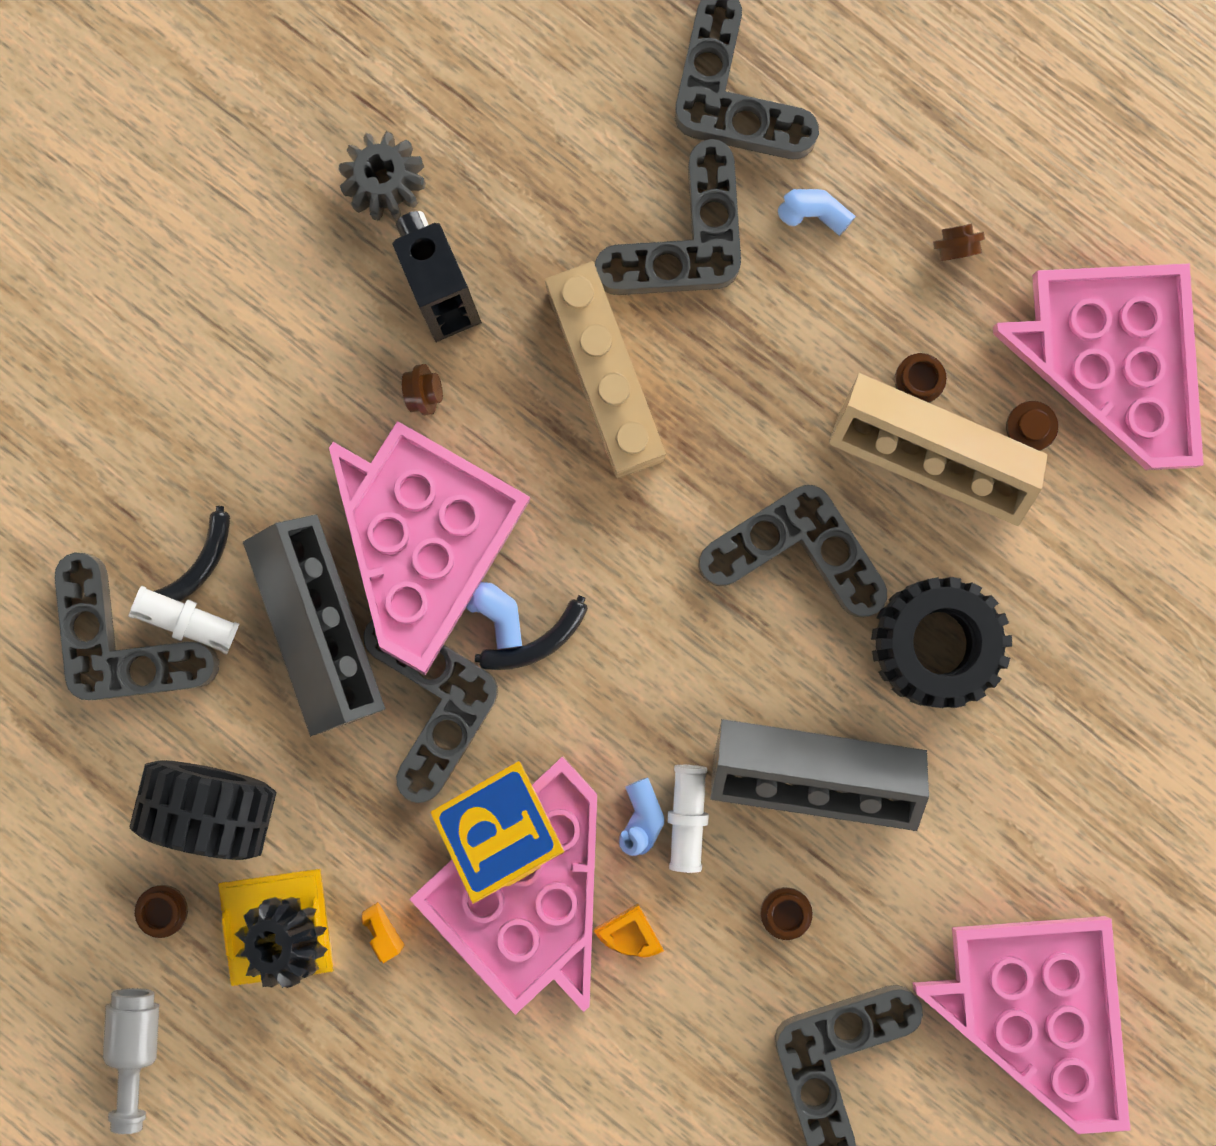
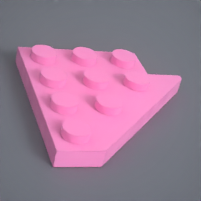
(1120, 355)
(422, 537)
(538, 924)
(1044, 1011)

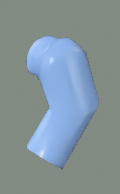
(815, 203)
(500, 609)
(645, 822)

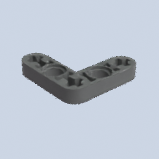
(713, 94)
(704, 240)
(795, 530)
(115, 663)
(451, 708)
(827, 1046)

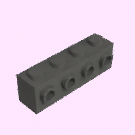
(313, 624)
(816, 770)

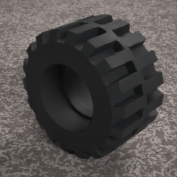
(983, 643)
(202, 810)

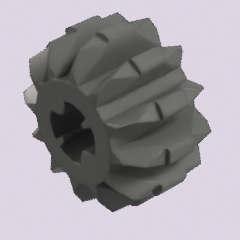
(363, 182)

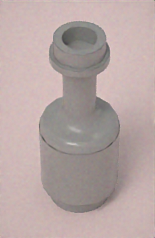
(129, 1046)

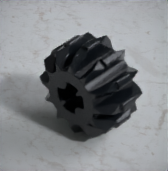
(281, 942)

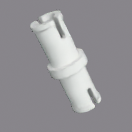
(183, 619)
(688, 818)

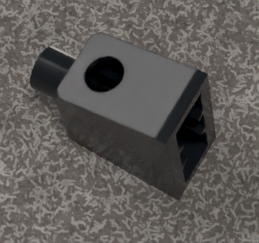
(434, 276)

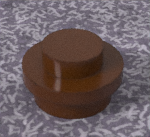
(959, 242)
(921, 377)
(421, 390)
(1032, 424)
(161, 911)
(786, 913)

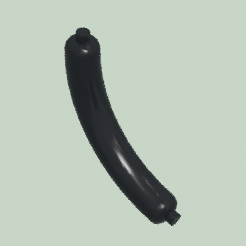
(206, 561)
(539, 648)

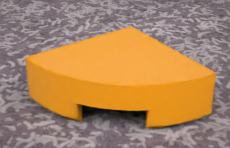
(630, 934)
(386, 939)

